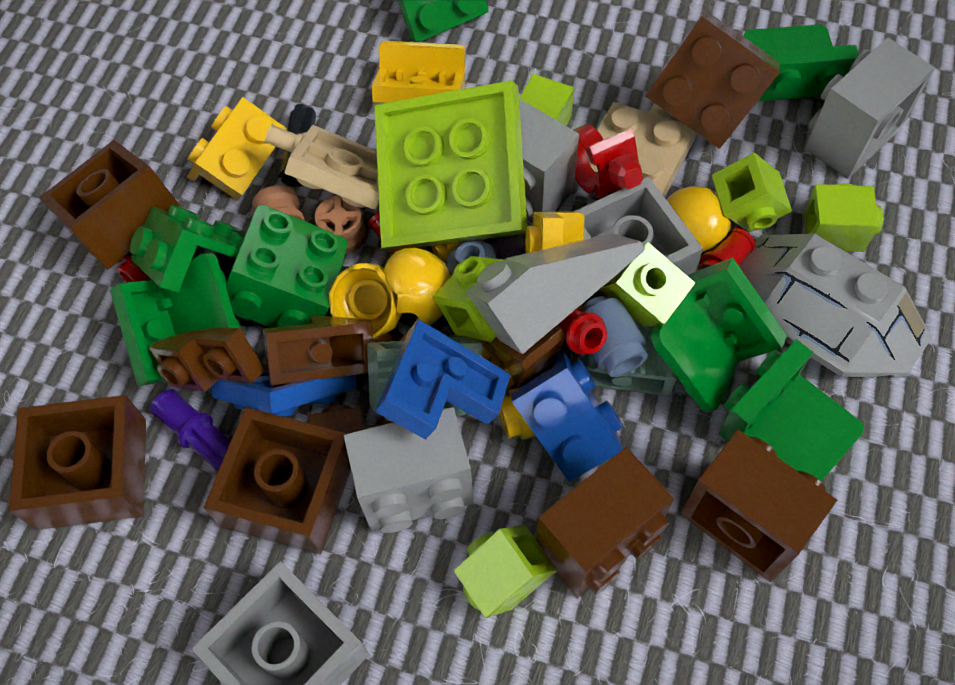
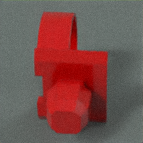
(614, 158)

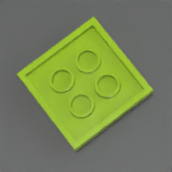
(450, 167)

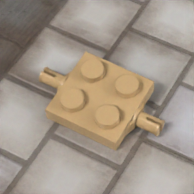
(659, 141)
(330, 163)

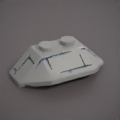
(837, 306)

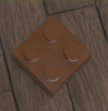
(713, 79)
(107, 201)
(78, 463)
(280, 480)
(757, 505)
(603, 523)

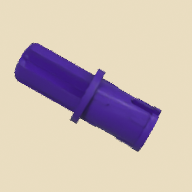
(192, 427)

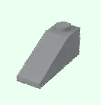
(540, 288)

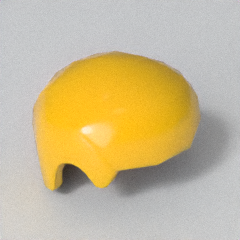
(701, 214)
(415, 279)
(365, 294)

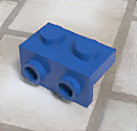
(569, 418)

